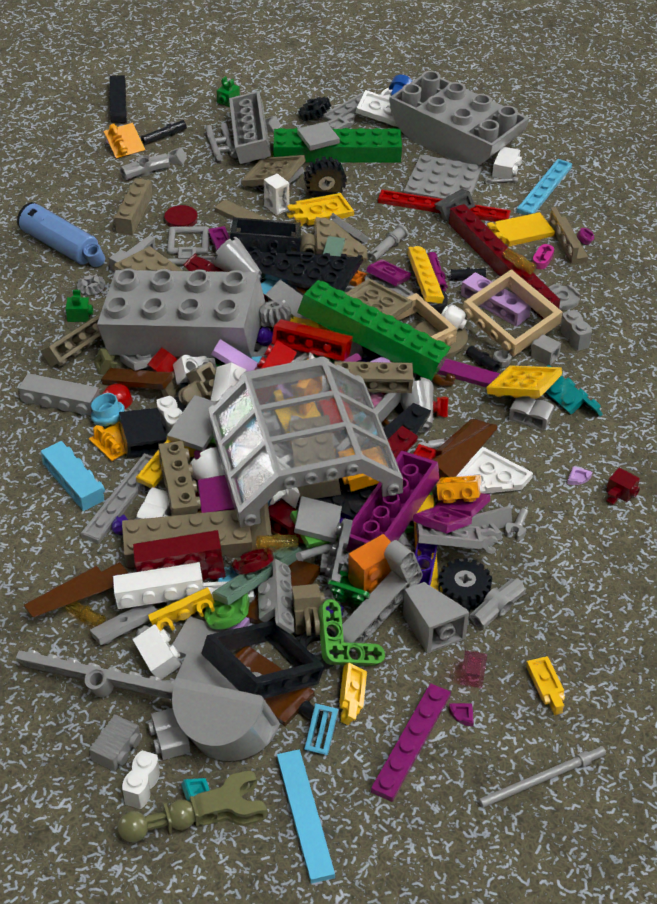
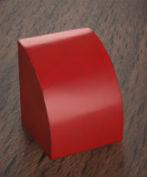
(163, 361)

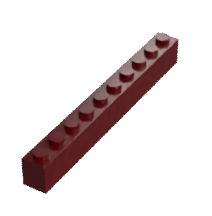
(492, 248)

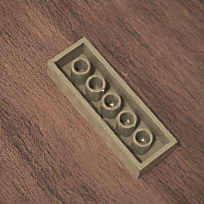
(233, 539)

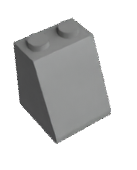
(434, 617)

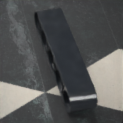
(118, 99)

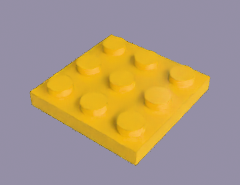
(524, 381)

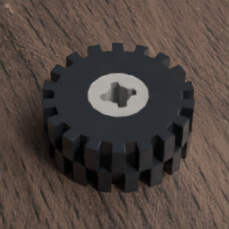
(324, 177)
(465, 582)

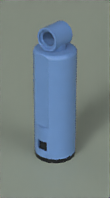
(60, 235)

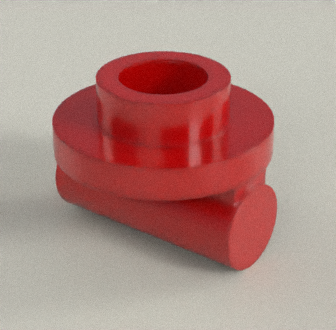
(440, 406)

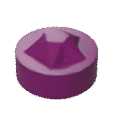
(585, 236)

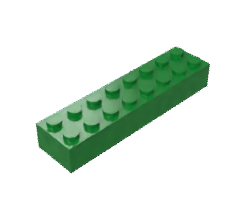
(354, 147)
(373, 329)

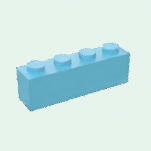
(73, 475)

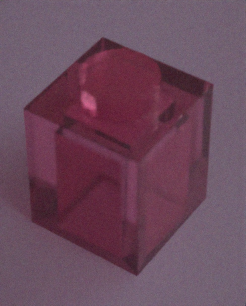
(473, 669)

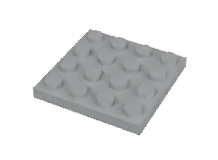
(442, 177)

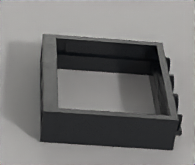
(267, 234)
(304, 674)

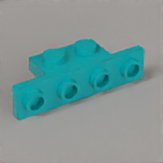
(570, 397)

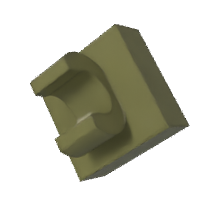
(104, 361)

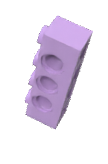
(503, 304)

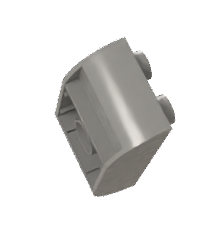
(454, 119)

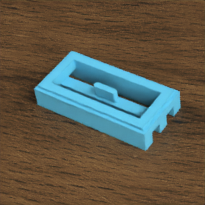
(317, 749)

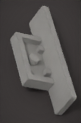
(493, 519)
(276, 597)

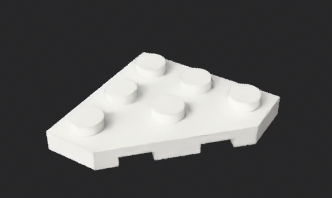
(496, 472)

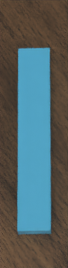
(544, 187)
(305, 817)

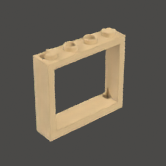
(527, 294)
(447, 331)

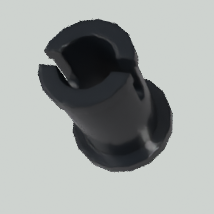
(307, 710)

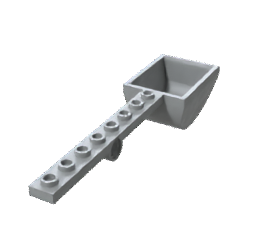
(215, 718)

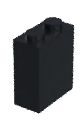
(141, 431)

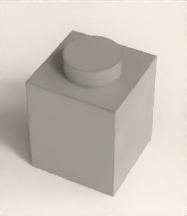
(545, 349)

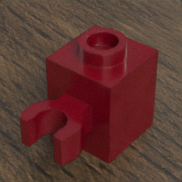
(622, 486)

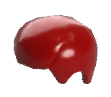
(121, 392)

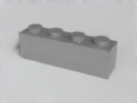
(58, 394)

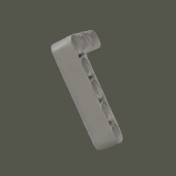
(386, 596)

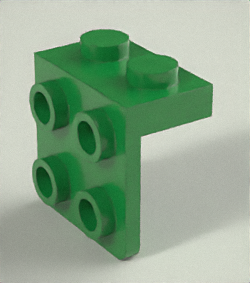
(345, 591)

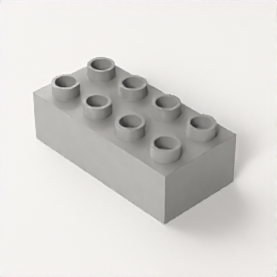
(181, 312)

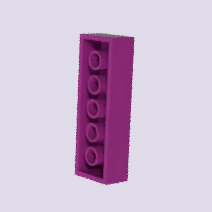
(393, 513)

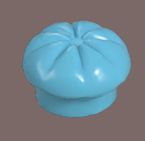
(106, 409)

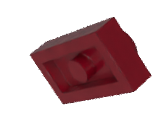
(402, 441)

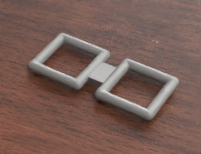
(185, 253)

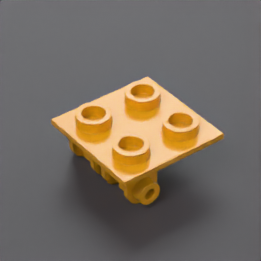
(124, 140)
(109, 441)

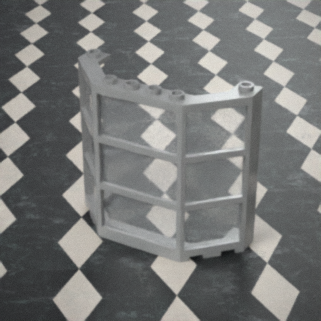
(296, 430)

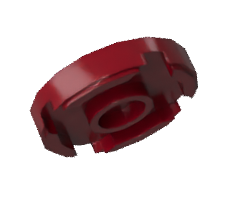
(181, 216)
(253, 561)

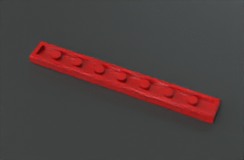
(427, 204)

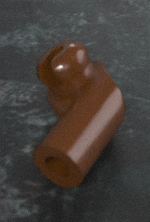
(446, 381)

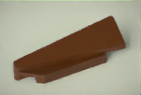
(462, 446)
(78, 588)

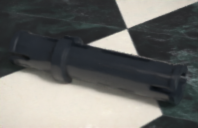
(179, 126)

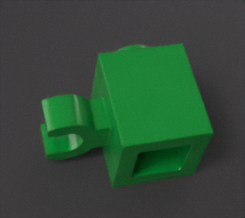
(227, 91)
(78, 308)

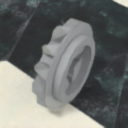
(93, 288)

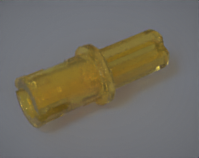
(519, 261)
(277, 541)
(85, 613)

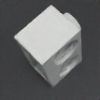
(276, 194)
(186, 364)

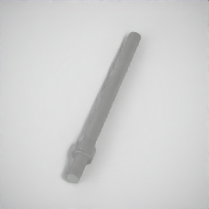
(582, 759)

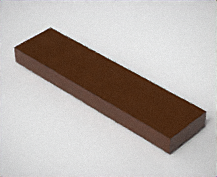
(137, 378)

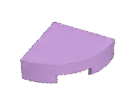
(579, 475)

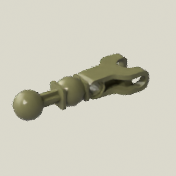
(203, 809)

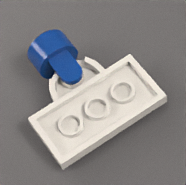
(377, 105)

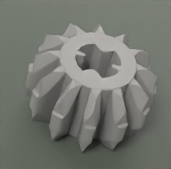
(274, 311)

